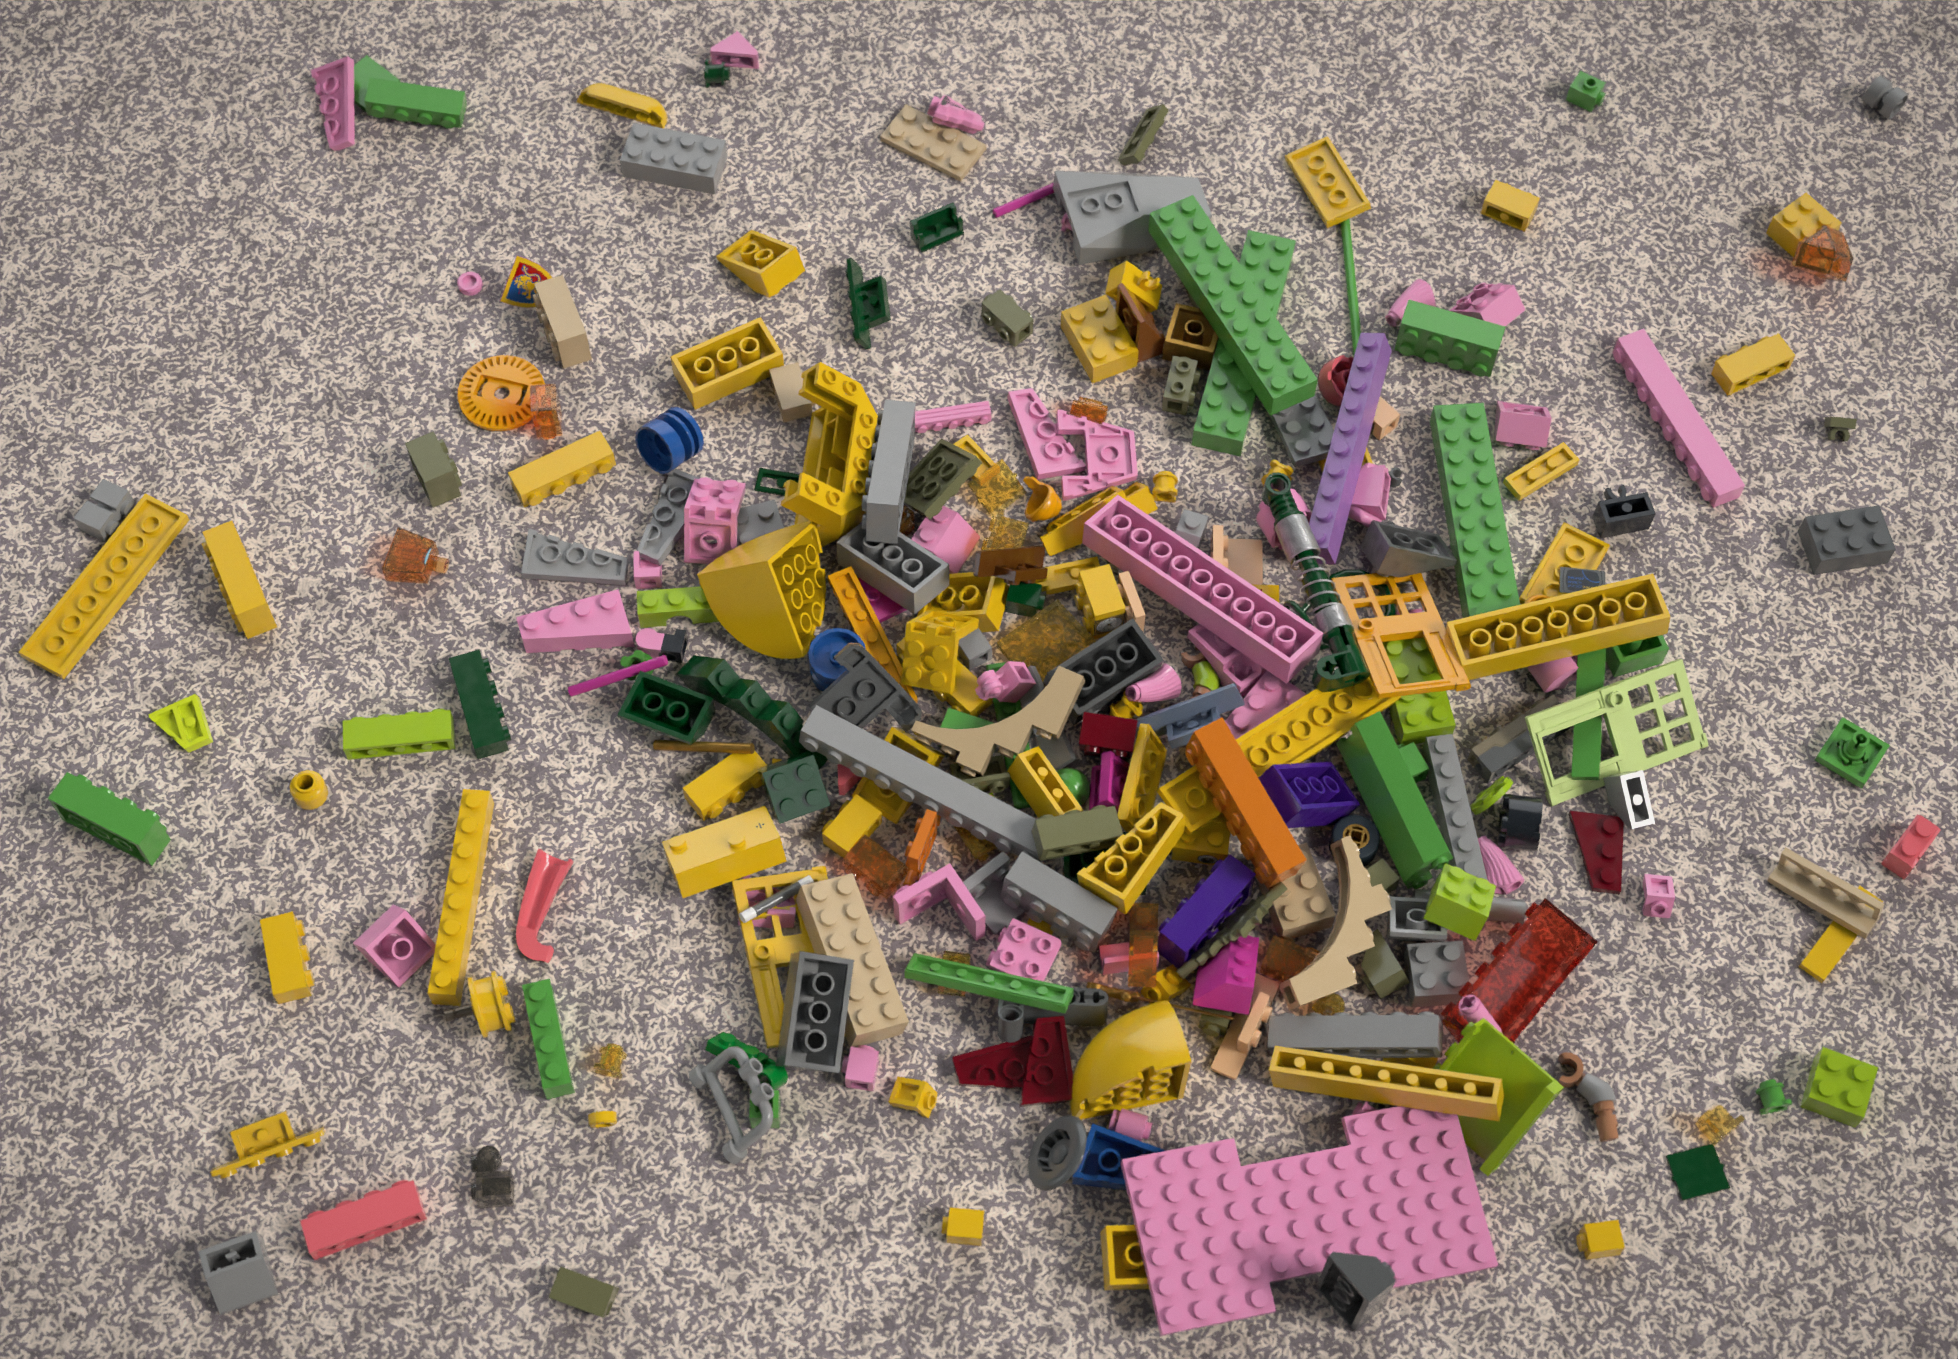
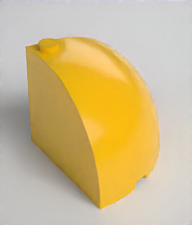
(770, 591)
(1132, 1063)

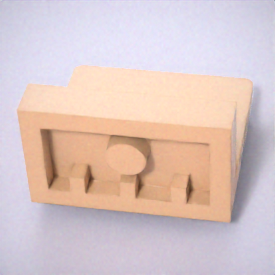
(1238, 555)

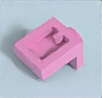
(1658, 895)

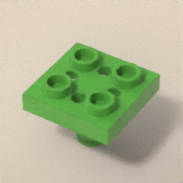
(1855, 745)

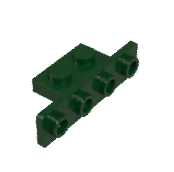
(868, 302)

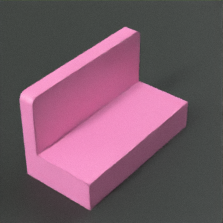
(1116, 958)

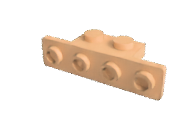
(1245, 1029)

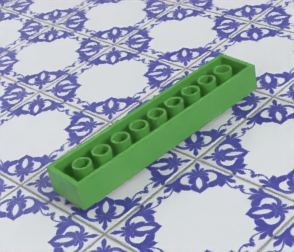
(1232, 305)
(1227, 394)
(1473, 508)

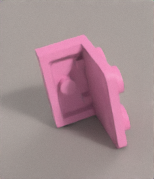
(1024, 951)

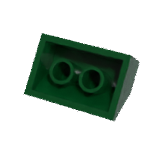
(668, 708)

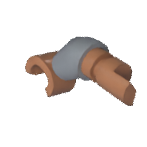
(1596, 1092)

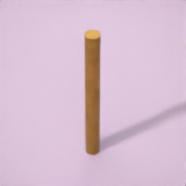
(704, 746)

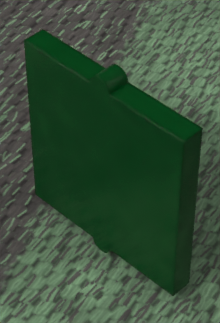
(1697, 1172)

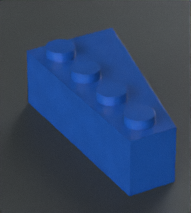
(1103, 1155)

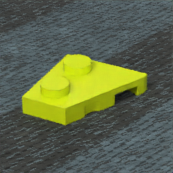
(184, 723)

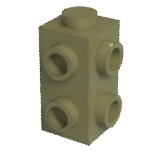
(1007, 317)
(1179, 385)

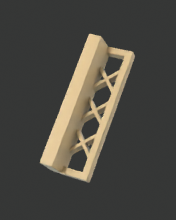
(1825, 893)

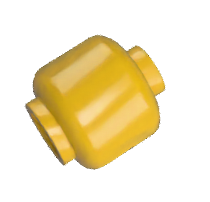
(308, 790)

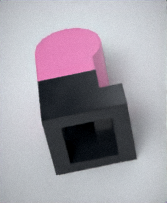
(663, 644)

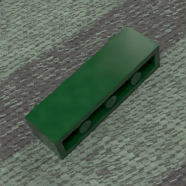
(479, 704)

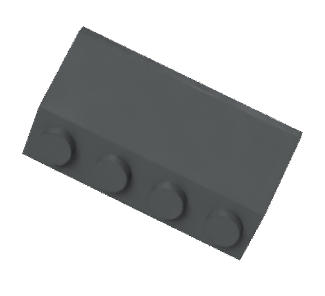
(815, 1012)
(1355, 1286)

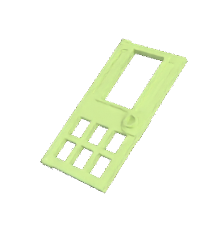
(1621, 726)

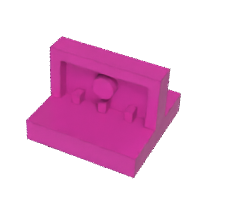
(1108, 781)

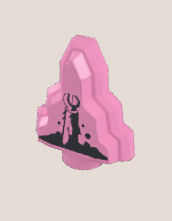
(954, 115)

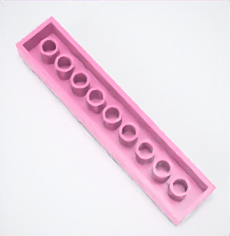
(1202, 588)

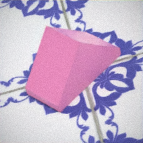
(735, 52)

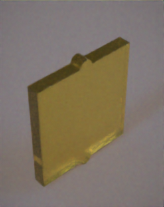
(997, 488)

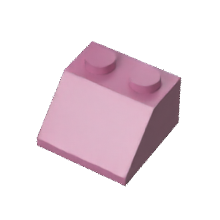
(1522, 425)
(947, 537)
(396, 945)

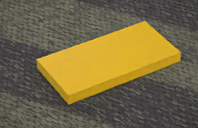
(1327, 182)
(1568, 549)
(1142, 778)

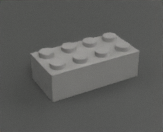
(674, 158)
(898, 570)
(1058, 902)

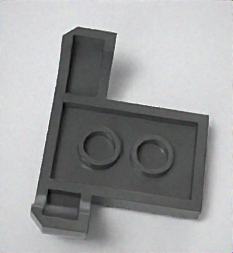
(866, 691)

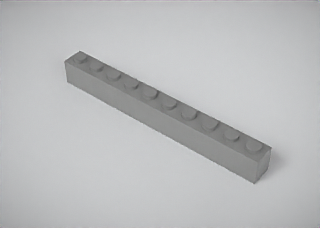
(919, 782)

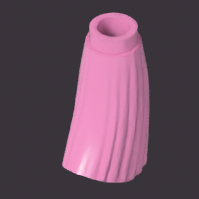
(1418, 291)
(1159, 686)
(1499, 868)

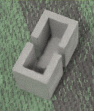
(104, 518)

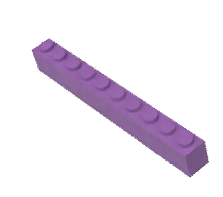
(1349, 444)

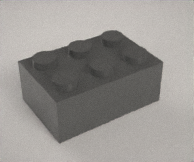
(1846, 540)

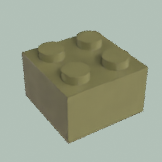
(434, 468)

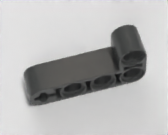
(1086, 1008)

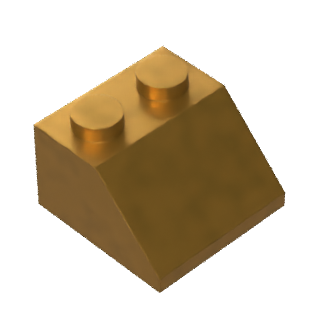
(1190, 336)

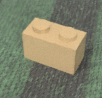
(786, 385)

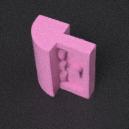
(1556, 673)

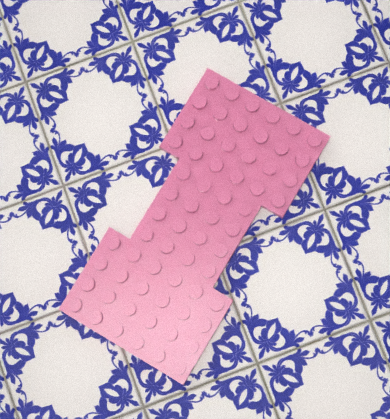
(1228, 1230)

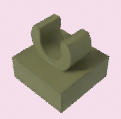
(1839, 424)

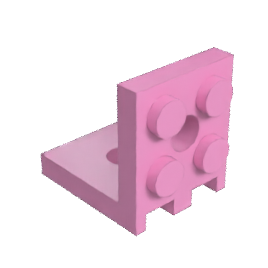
(711, 511)
(934, 888)

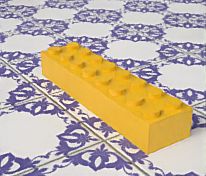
(1559, 626)

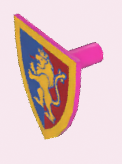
(521, 281)

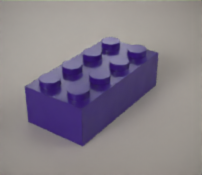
(1308, 793)
(1206, 909)

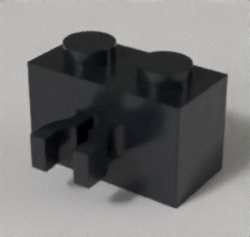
(1623, 514)

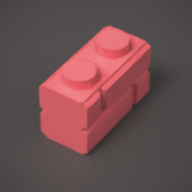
(1911, 846)

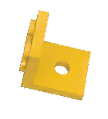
(937, 636)

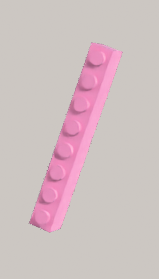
(1678, 418)

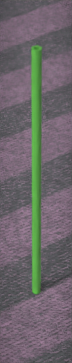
(1351, 283)

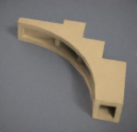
(976, 745)
(1350, 935)

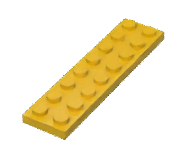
(104, 586)

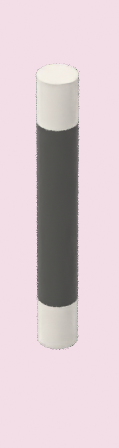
(774, 900)

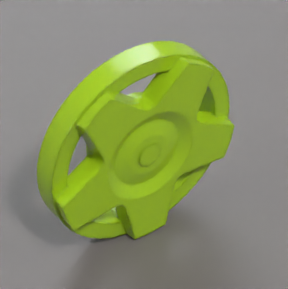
(1490, 795)

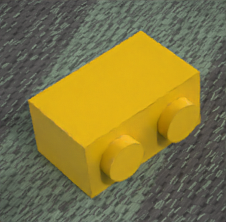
(1510, 205)
(853, 822)

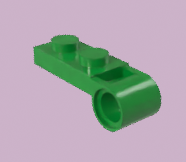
(771, 1074)

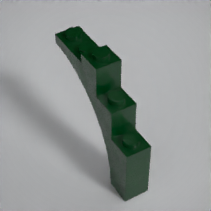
(748, 699)

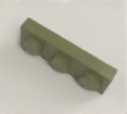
(1143, 135)

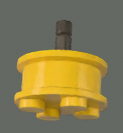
(486, 1004)

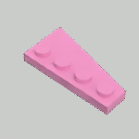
(336, 94)
(1046, 449)

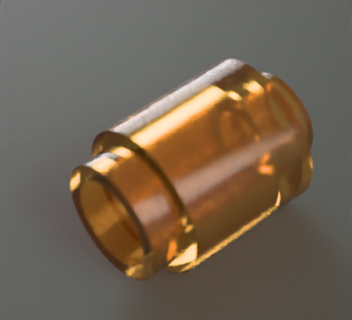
(1089, 408)

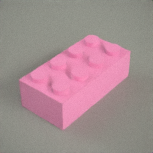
(1262, 702)

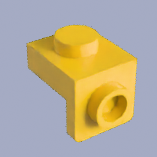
(1167, 985)

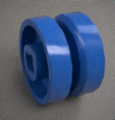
(821, 654)

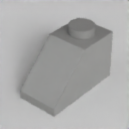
(1192, 527)
(1630, 798)

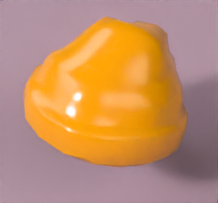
(1043, 502)

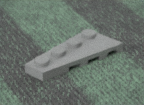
(667, 518)

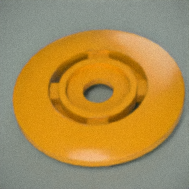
(500, 372)

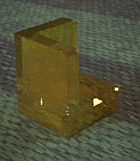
(1718, 1124)

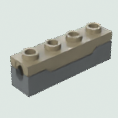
(1509, 743)

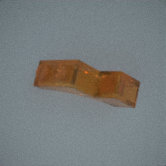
(1143, 945)

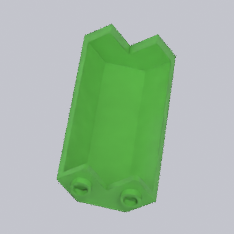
(1394, 801)

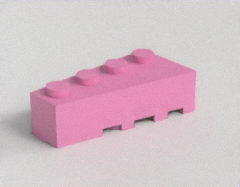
(577, 625)

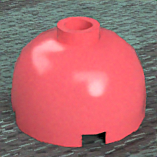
(1333, 379)

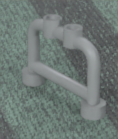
(705, 1075)

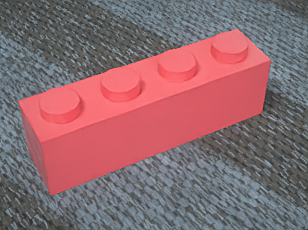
(363, 1219)

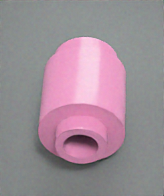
(1130, 1124)

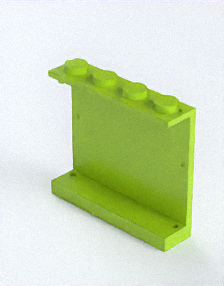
(1525, 1087)

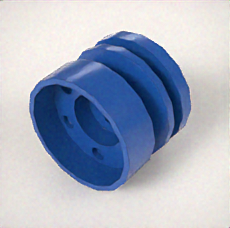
(669, 440)

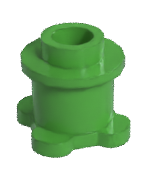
(637, 657)
(1772, 1097)

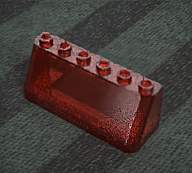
(1524, 970)

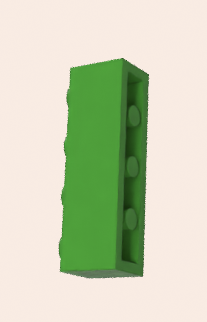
(415, 103)
(548, 1039)

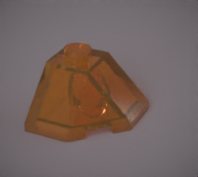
(1824, 254)

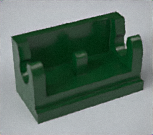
(936, 227)

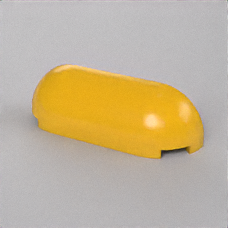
(624, 103)

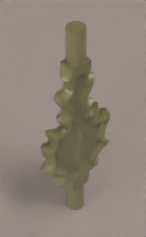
(1235, 925)

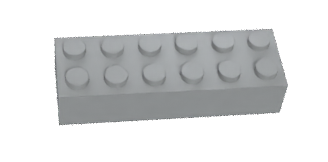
(889, 471)

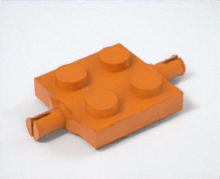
(919, 850)

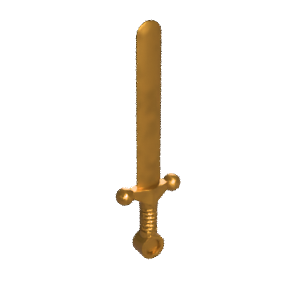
(1135, 996)

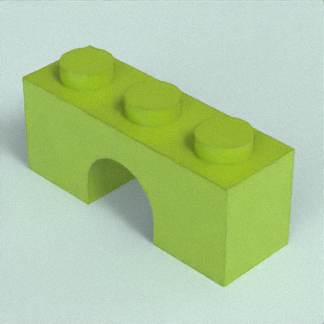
(658, 606)

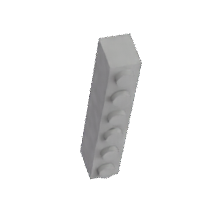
(1452, 804)
(1360, 1035)

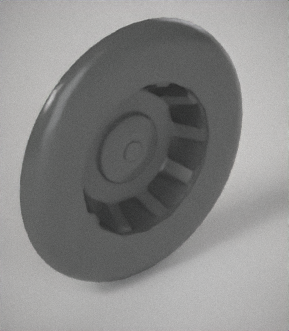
(1057, 1152)

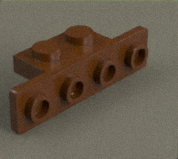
(1012, 564)

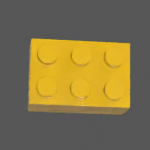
(1099, 338)

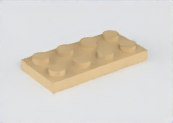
(933, 143)

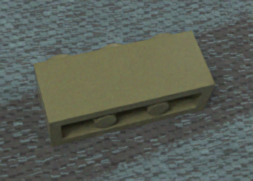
(1076, 832)

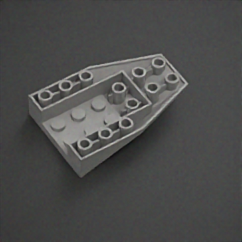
(1113, 209)

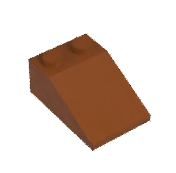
(1139, 324)

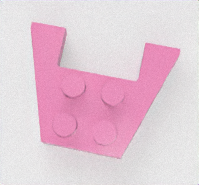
(1108, 455)

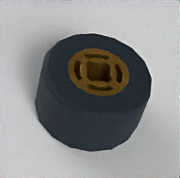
(1361, 828)

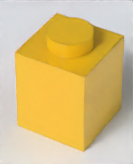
(963, 1226)
(1600, 1239)

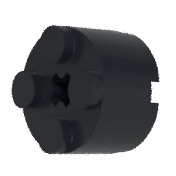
(1520, 822)

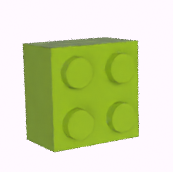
(1460, 901)
(1839, 1087)

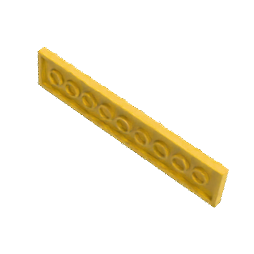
(1282, 739)

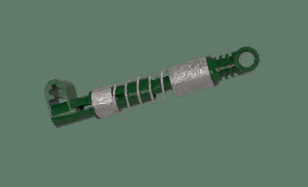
(1330, 615)

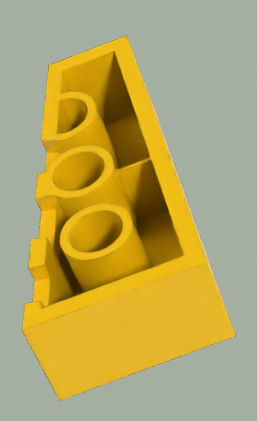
(1135, 857)

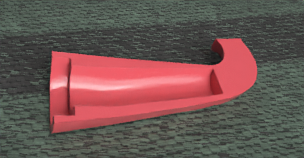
(541, 888)

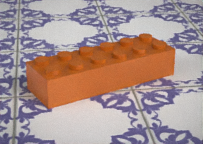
(1244, 803)

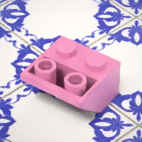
(1491, 303)

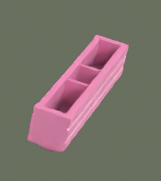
(952, 416)

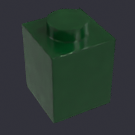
(1025, 599)

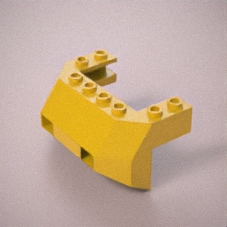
(835, 455)

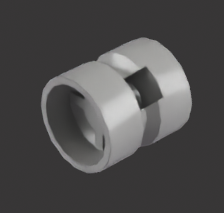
(1885, 97)

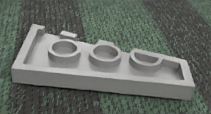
(562, 561)

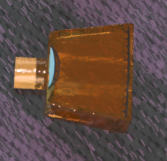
(412, 558)

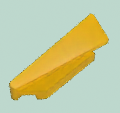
(1069, 528)

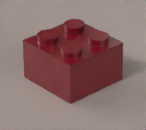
(1107, 733)

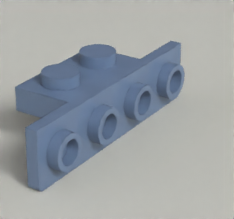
(1190, 715)

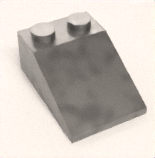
(1404, 550)

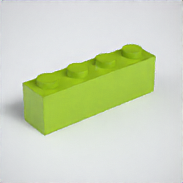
(398, 734)

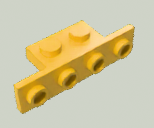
(264, 1139)

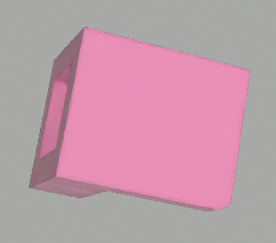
(646, 573)

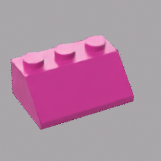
(1228, 977)

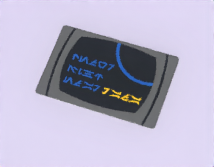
(1579, 579)

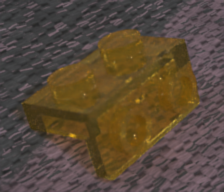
(1005, 532)

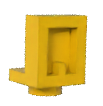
(913, 1095)

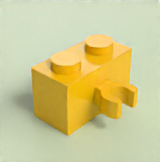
(1138, 282)

